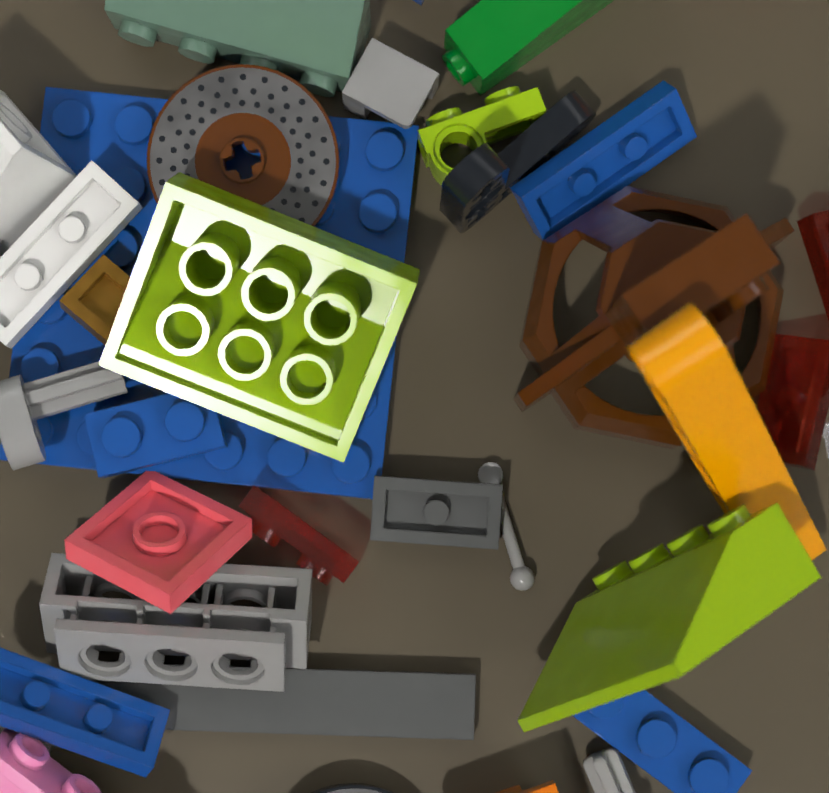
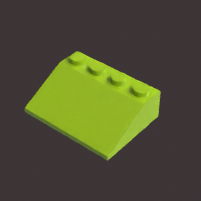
(258, 316)
(670, 611)

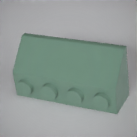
(300, 38)

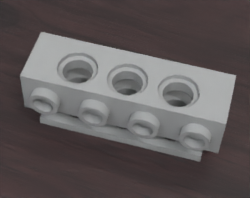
(209, 632)

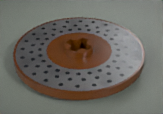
(268, 116)

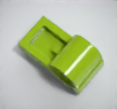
(504, 116)

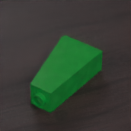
(506, 34)

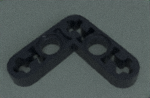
(486, 177)

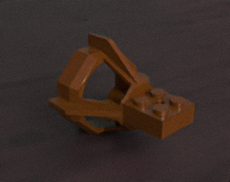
(644, 280)

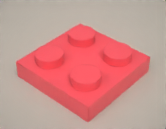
(159, 540)

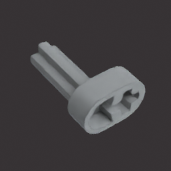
(27, 402)

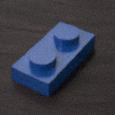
(151, 433)

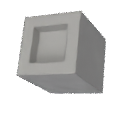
(389, 85)

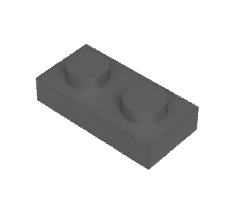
(436, 512)

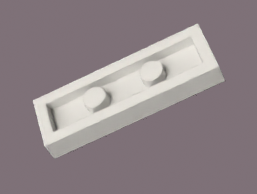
(60, 248)

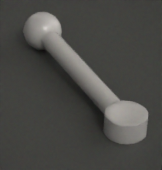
(521, 577)

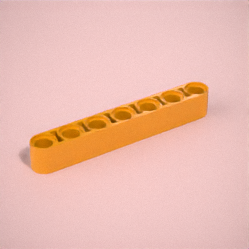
(718, 420)

